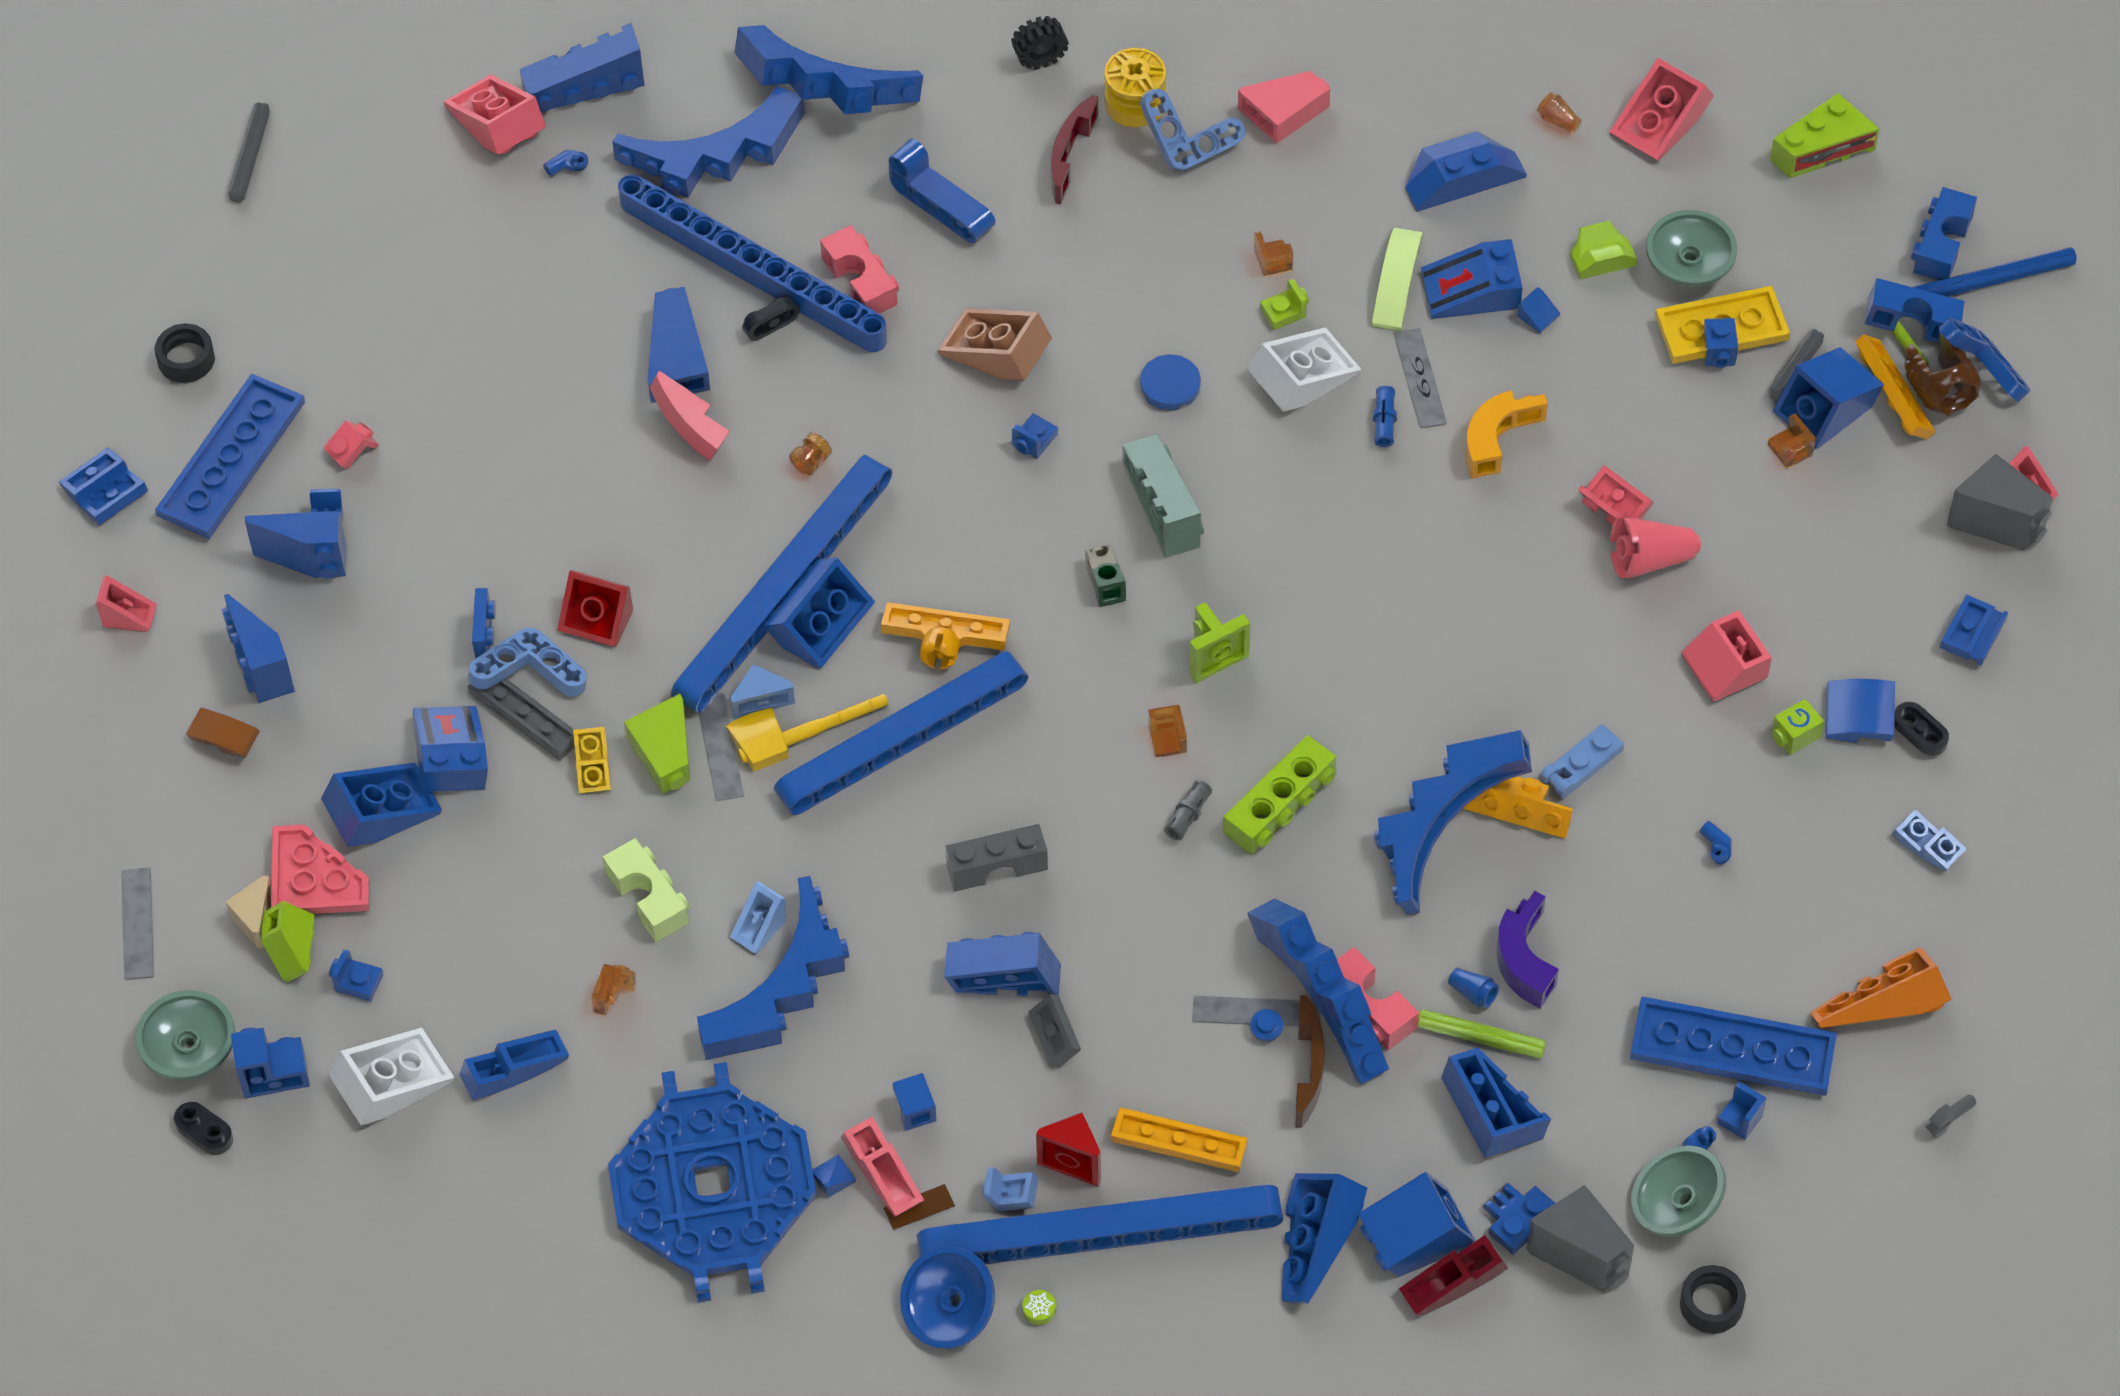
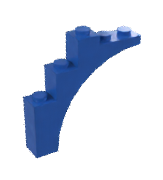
(812, 77)
(720, 154)
(1435, 801)
(1315, 965)
(759, 1016)

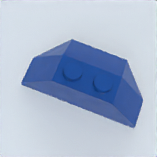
(1460, 170)

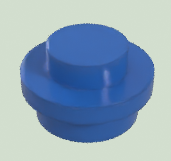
(1266, 1025)

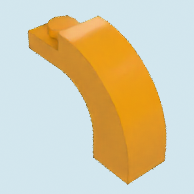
(1491, 421)

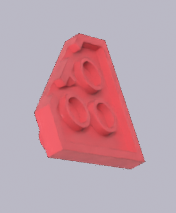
(314, 874)

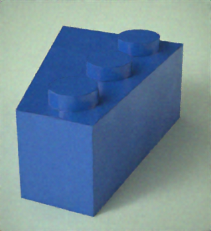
(1002, 963)

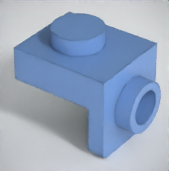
(1010, 1190)

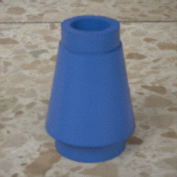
(1475, 987)

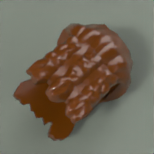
(1935, 386)

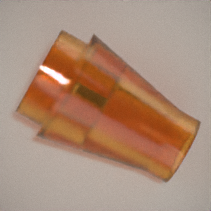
(1558, 112)

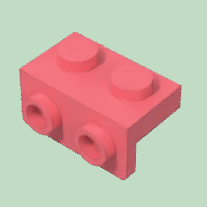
(1614, 496)

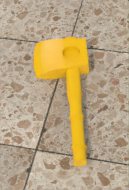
(763, 743)

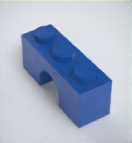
(1950, 215)
(1893, 301)

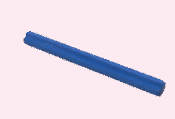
(2002, 273)

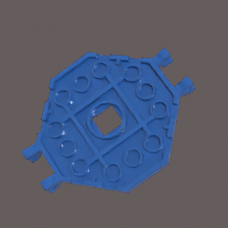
(704, 1130)

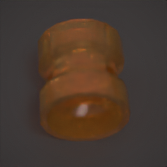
(812, 451)

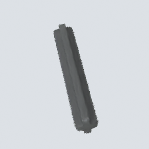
(249, 152)

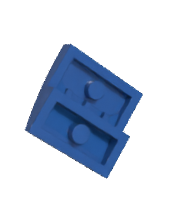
(103, 486)
(1860, 709)

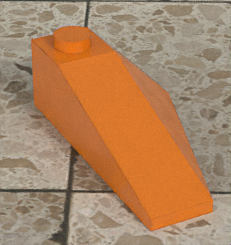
(1905, 989)

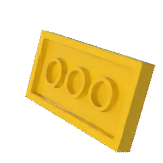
(1756, 317)

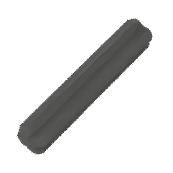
(1803, 353)

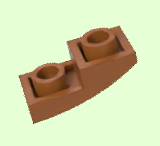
(222, 731)

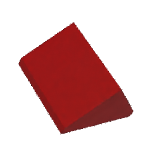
(595, 608)
(1070, 1149)

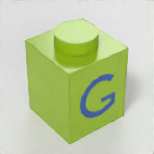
(1797, 727)

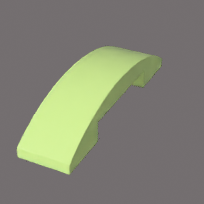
(1396, 279)

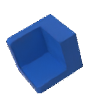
(915, 1101)
(1743, 1111)

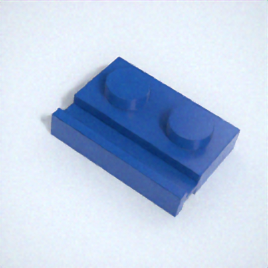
(482, 620)
(1973, 630)

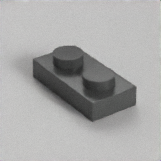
(1054, 1030)

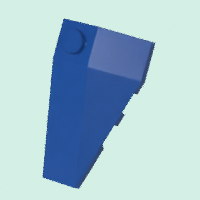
(1321, 1216)

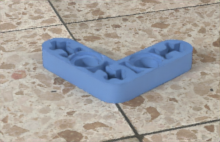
(1179, 140)
(524, 655)

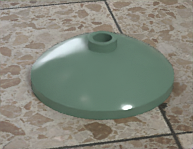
(1693, 237)
(182, 1020)
(1678, 1191)

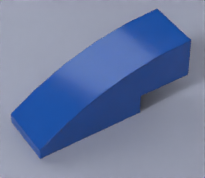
(512, 1063)

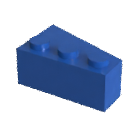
(1490, 1105)

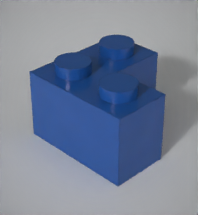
(266, 1066)

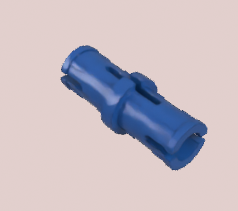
(1384, 416)

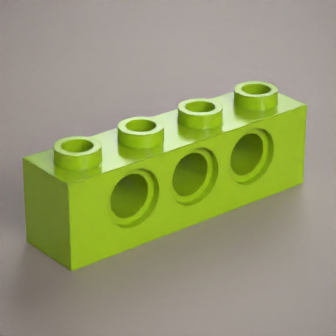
(1305, 758)

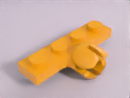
(944, 631)

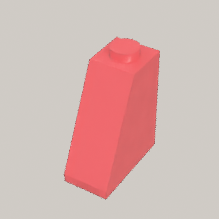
(1284, 103)

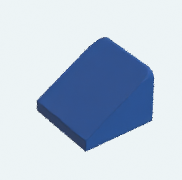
(1537, 310)

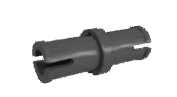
(1188, 810)

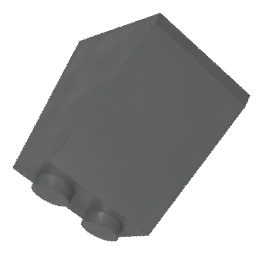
(2001, 506)
(1582, 1241)

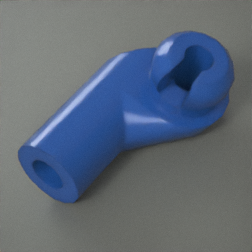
(566, 160)
(1720, 842)
(1701, 1137)

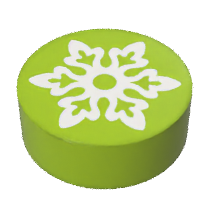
(1039, 1307)

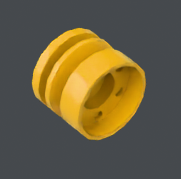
(1127, 78)

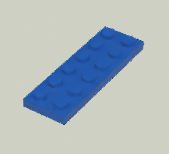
(230, 456)
(1733, 1046)

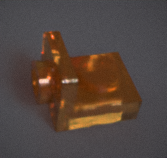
(608, 985)

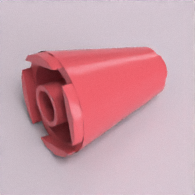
(1650, 546)

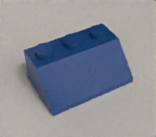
(819, 612)

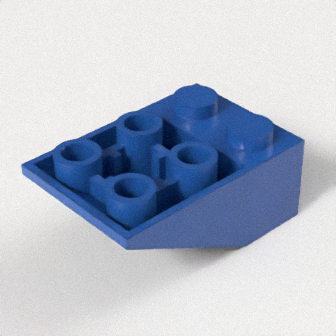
(257, 652)

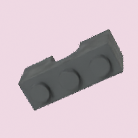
(975, 858)

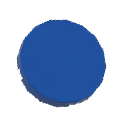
(1170, 381)

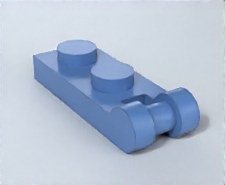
(1582, 761)

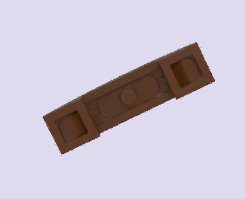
(1309, 1029)

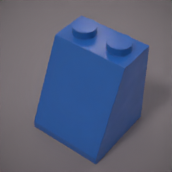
(1828, 394)
(1415, 1226)

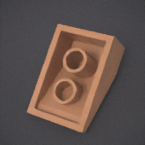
(997, 342)

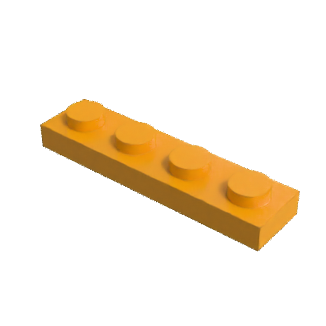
(1899, 394)
(1179, 1139)

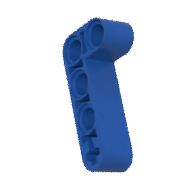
(936, 195)

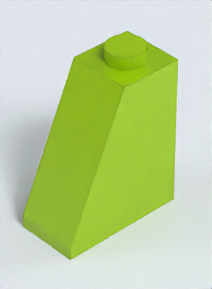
(661, 743)

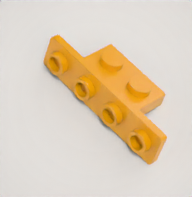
(1524, 804)

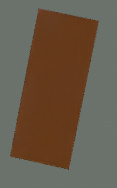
(934, 1201)

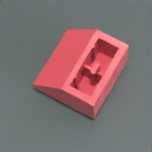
(1727, 656)

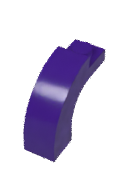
(1519, 966)

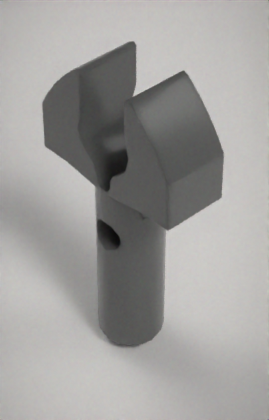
(1945, 1115)

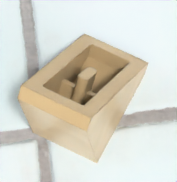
(248, 906)

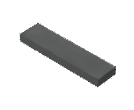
(527, 716)

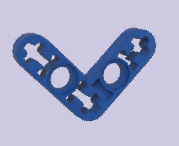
(1977, 343)

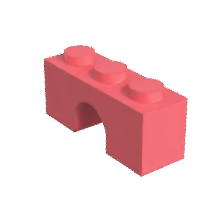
(850, 253)
(1390, 1017)

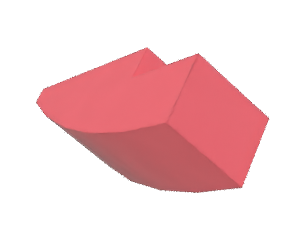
(687, 415)
(882, 1166)

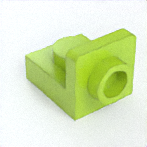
(1285, 306)

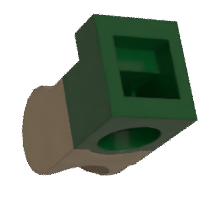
(1106, 575)

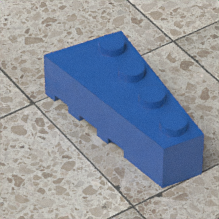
(586, 71)

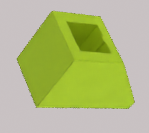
(288, 939)

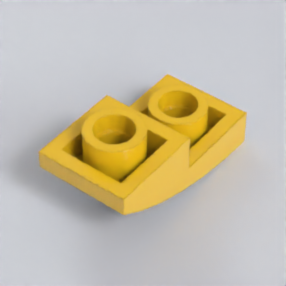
(592, 759)

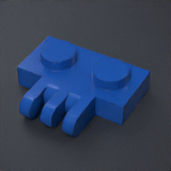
(1515, 1215)

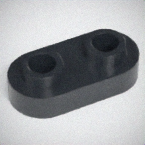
(770, 318)
(1922, 729)
(201, 1126)

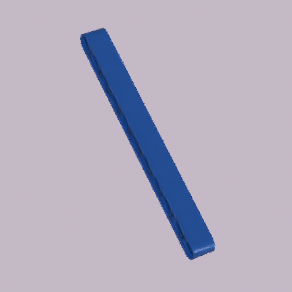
(752, 262)
(814, 541)
(1111, 1225)

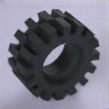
(1039, 42)

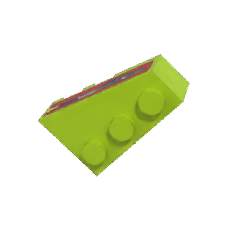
(1823, 135)

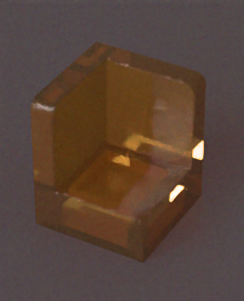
(1273, 256)
(1794, 443)
(1167, 731)

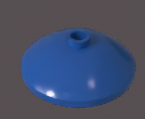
(930, 1294)

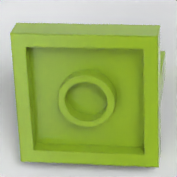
(1216, 644)

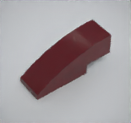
(1453, 1277)

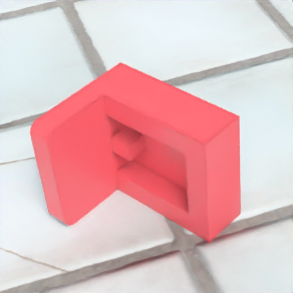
(349, 443)

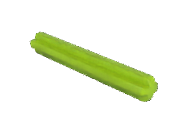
(1481, 1033)

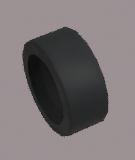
(190, 370)
(1719, 1276)

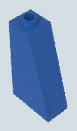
(675, 343)

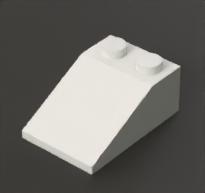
(1302, 367)
(389, 1074)

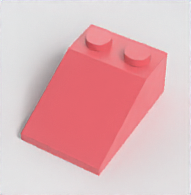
(1661, 110)
(497, 114)

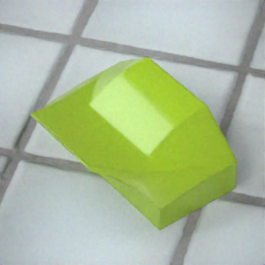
(1601, 250)

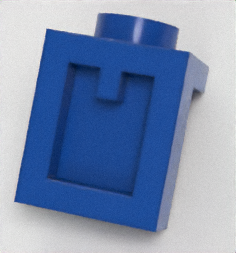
(1033, 436)
(355, 977)

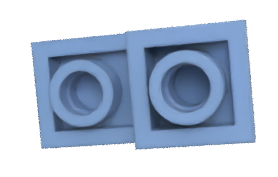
(1923, 839)

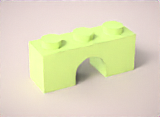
(634, 868)

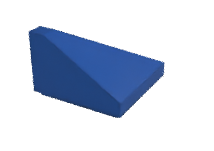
(833, 1176)

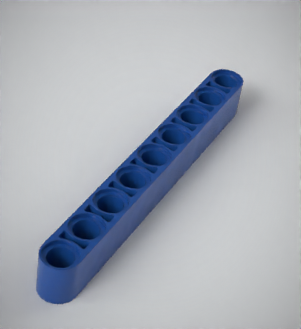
(900, 733)

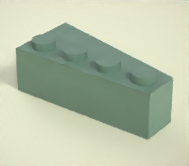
(1163, 495)

